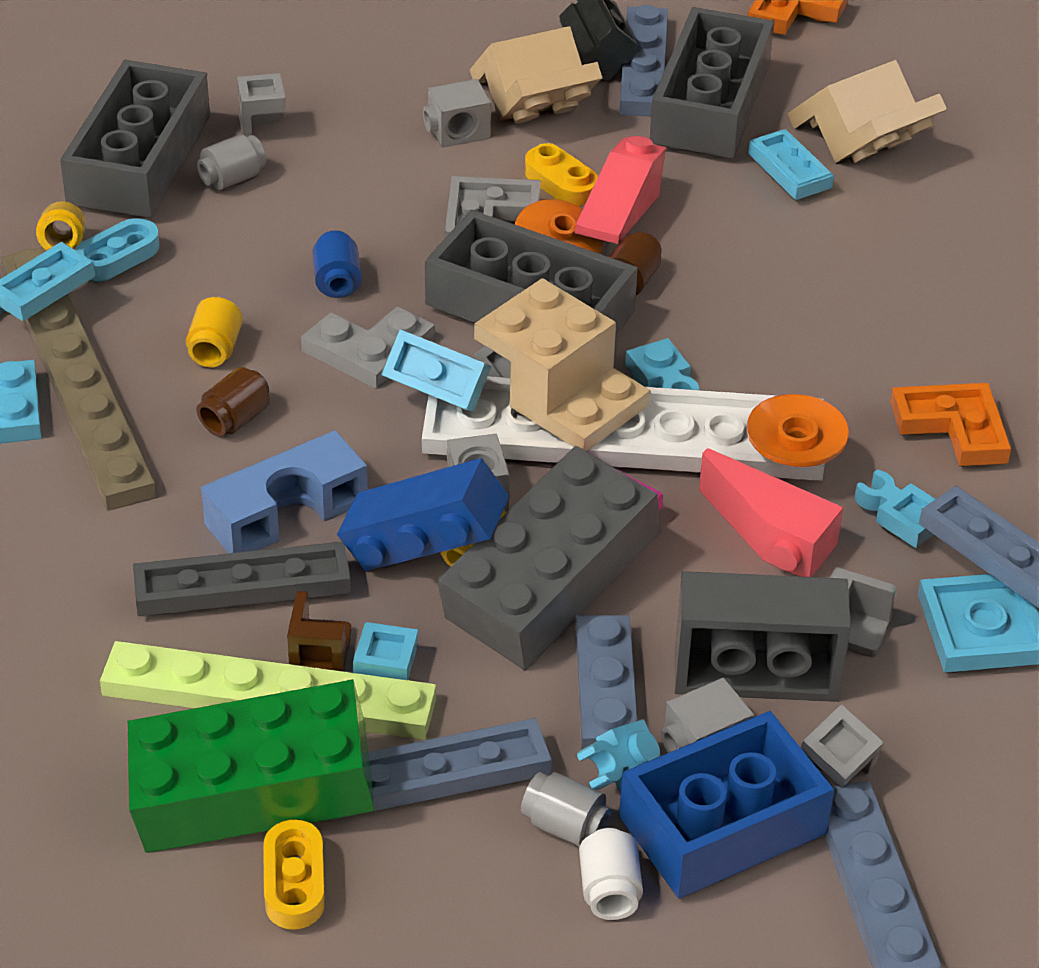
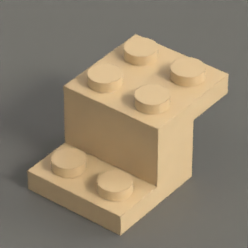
(535, 75)
(867, 113)
(562, 364)

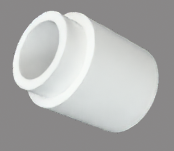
(611, 873)

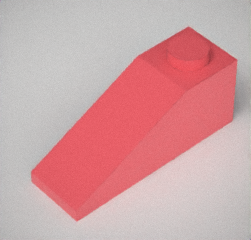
(623, 189)
(771, 515)

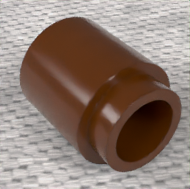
(640, 251)
(233, 401)

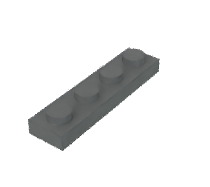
(240, 578)

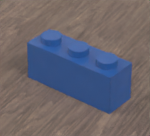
(423, 515)

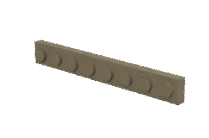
(87, 399)

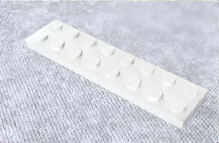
(660, 437)

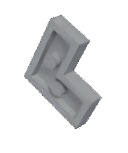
(489, 196)
(358, 350)

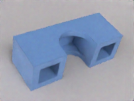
(315, 474)

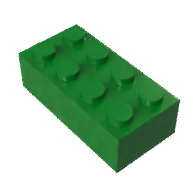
(248, 766)

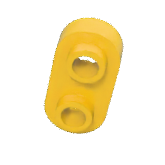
(560, 173)
(294, 878)

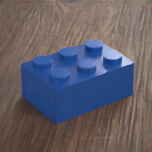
(725, 803)

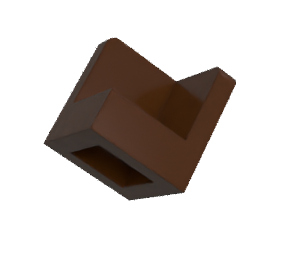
(315, 641)

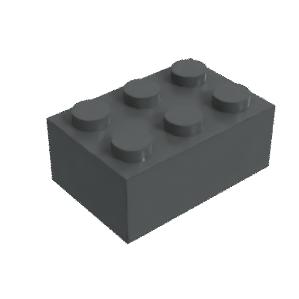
(763, 634)

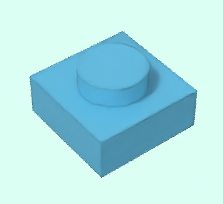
(386, 651)

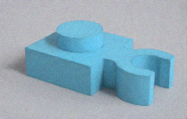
(660, 366)
(897, 508)
(620, 751)

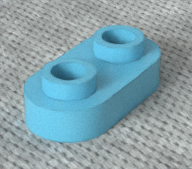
(120, 247)

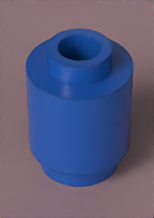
(336, 264)

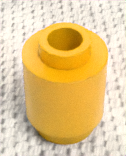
(49, 235)
(213, 331)

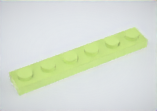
(208, 679)

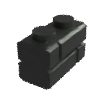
(600, 34)

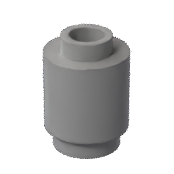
(231, 161)
(565, 807)

